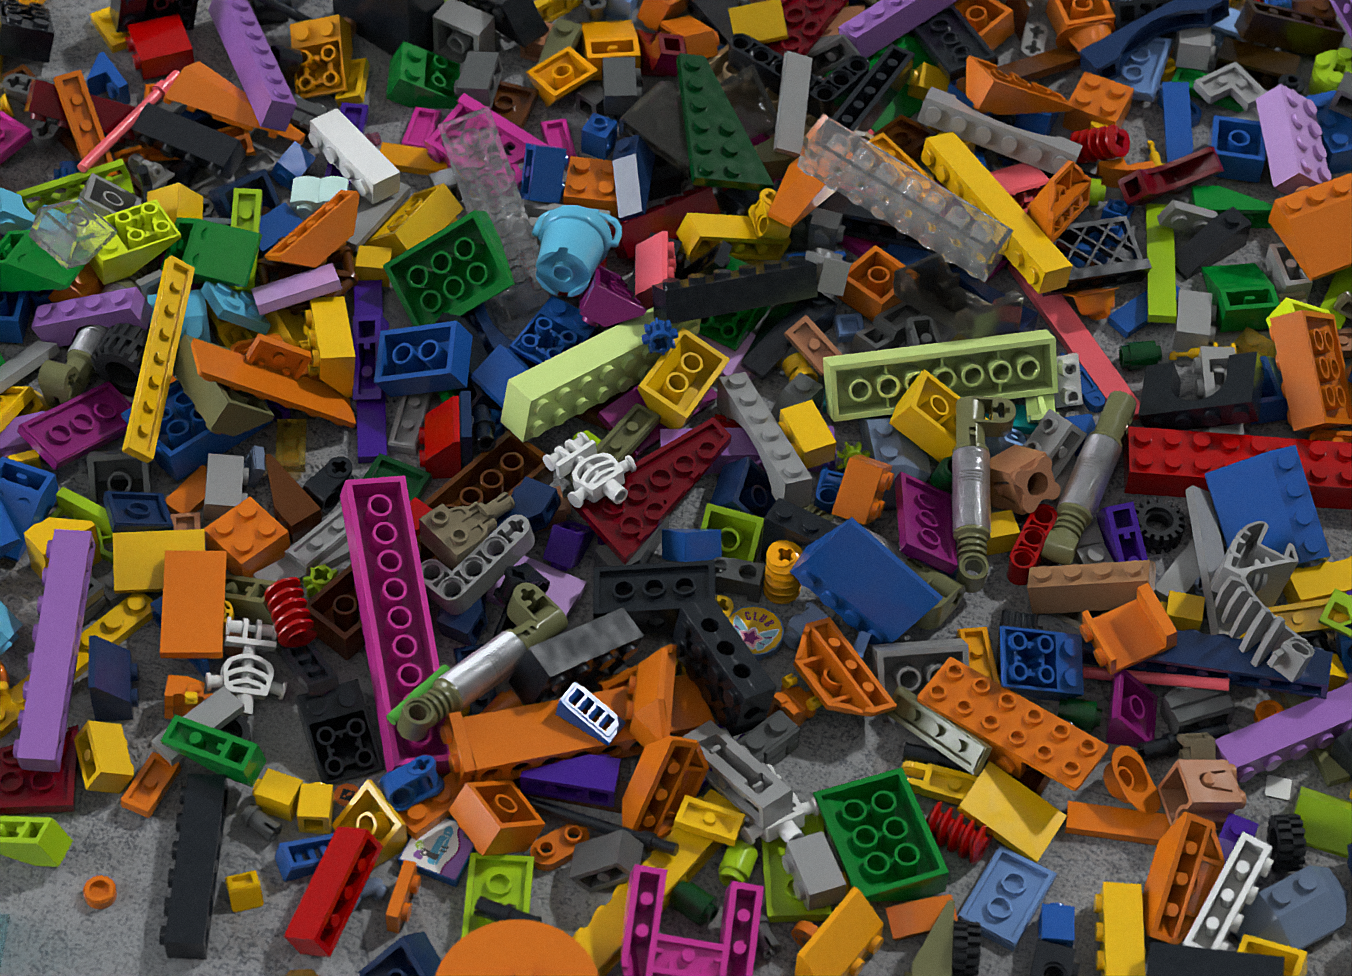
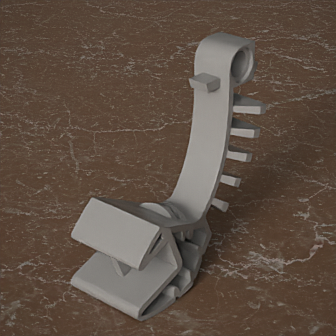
(1246, 585)

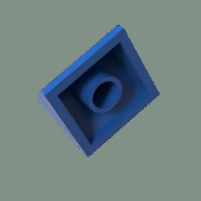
(497, 370)

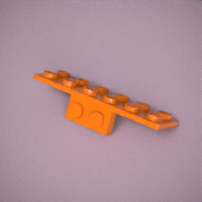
(273, 373)
(1012, 726)

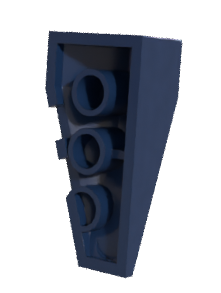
(405, 957)

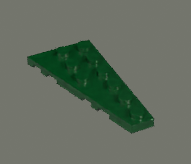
(715, 137)

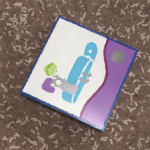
(440, 852)

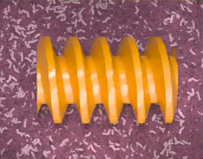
(779, 583)

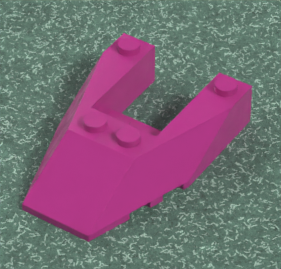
(656, 954)

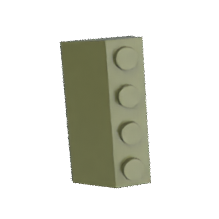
(220, 406)

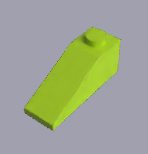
(33, 840)

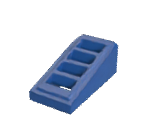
(586, 700)
(290, 859)

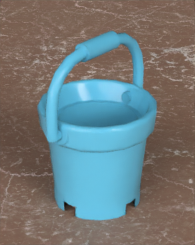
(572, 247)

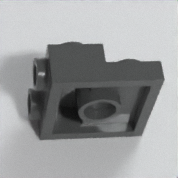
(818, 229)

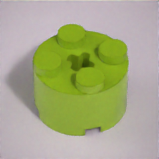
(1329, 70)

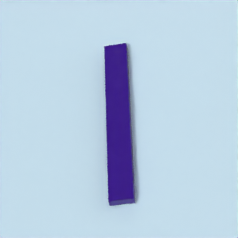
(370, 413)

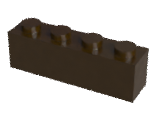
(1288, 29)

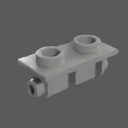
(157, 173)

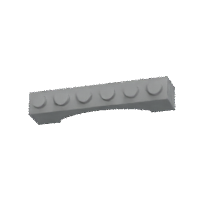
(1040, 151)
(786, 472)

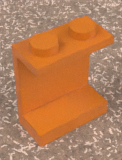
(1130, 632)

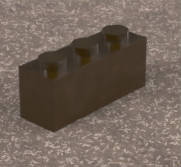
(1259, 62)

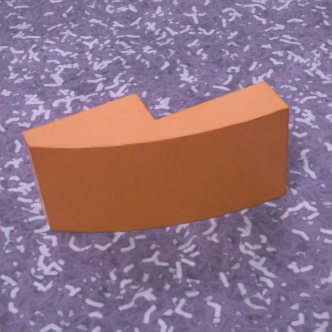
(1115, 169)
(916, 916)

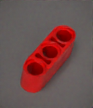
(1030, 544)

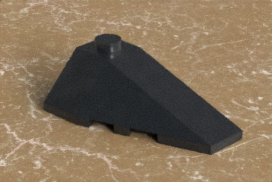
(770, 344)

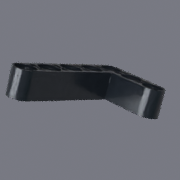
(824, 95)

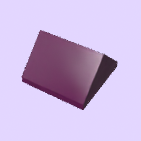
(1130, 711)

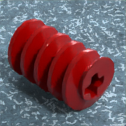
(1101, 143)
(289, 613)
(957, 834)

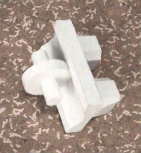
(1068, 381)

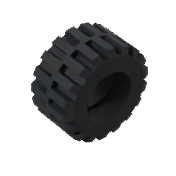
(121, 356)

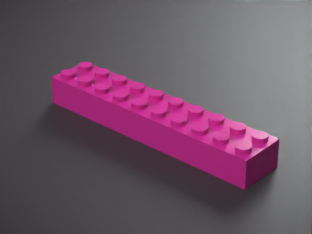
(392, 608)

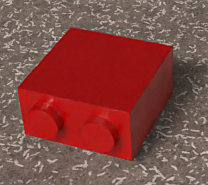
(159, 46)

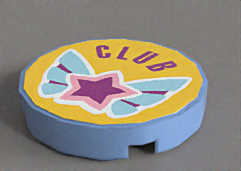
(759, 629)

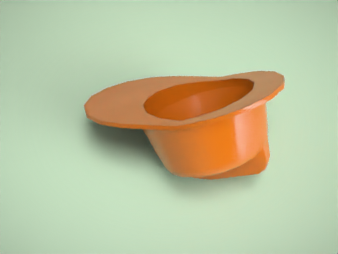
(1083, 35)
(1094, 302)
(1130, 782)

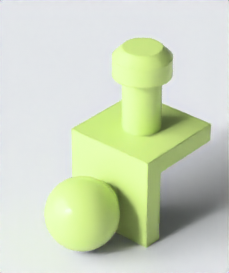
(1038, 406)

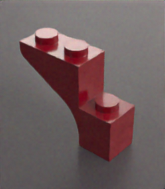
(659, 53)
(1170, 178)

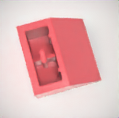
(1021, 182)
(653, 263)

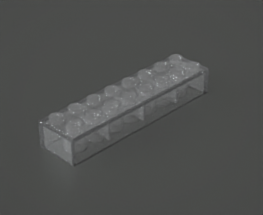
(490, 186)
(904, 198)

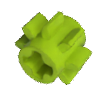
(850, 451)
(318, 578)

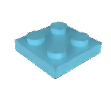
(235, 307)

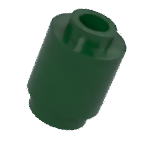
(1139, 355)
(942, 475)
(1080, 712)
(694, 903)

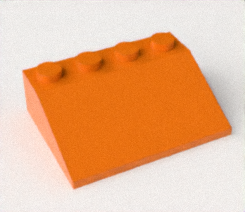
(1317, 226)
(1312, 370)

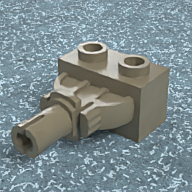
(460, 530)

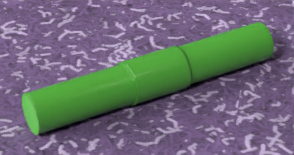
(394, 715)

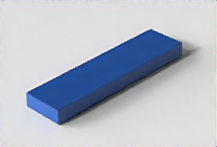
(1176, 120)

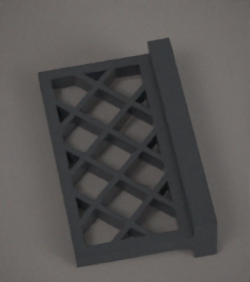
(1099, 274)

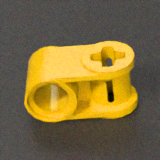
(763, 224)

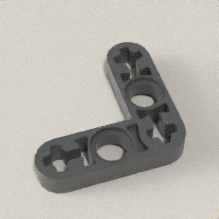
(16, 88)

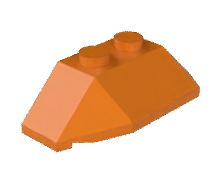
(1061, 200)
(320, 233)
(838, 672)
(652, 696)
(660, 782)
(1181, 877)

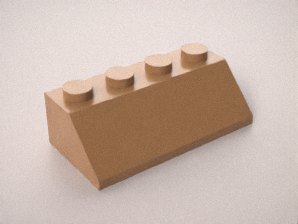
(1087, 586)

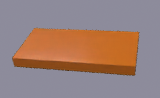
(193, 604)

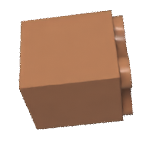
(1023, 479)
(1201, 789)

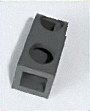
(740, 577)

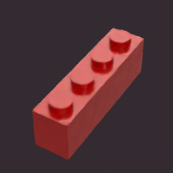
(333, 891)

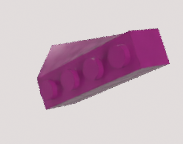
(608, 300)

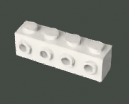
(354, 156)
(1230, 893)

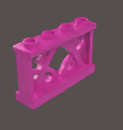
(508, 131)

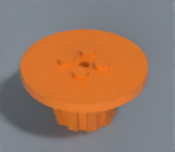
(517, 950)

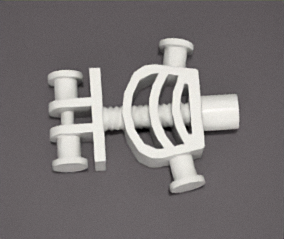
(592, 473)
(245, 688)
(787, 827)

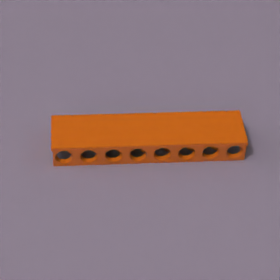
(536, 732)

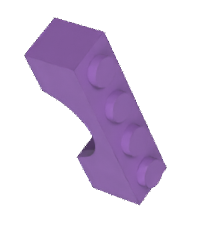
(60, 320)

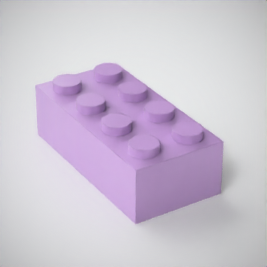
(1292, 140)

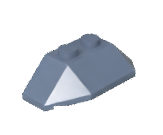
(895, 449)
(1297, 909)

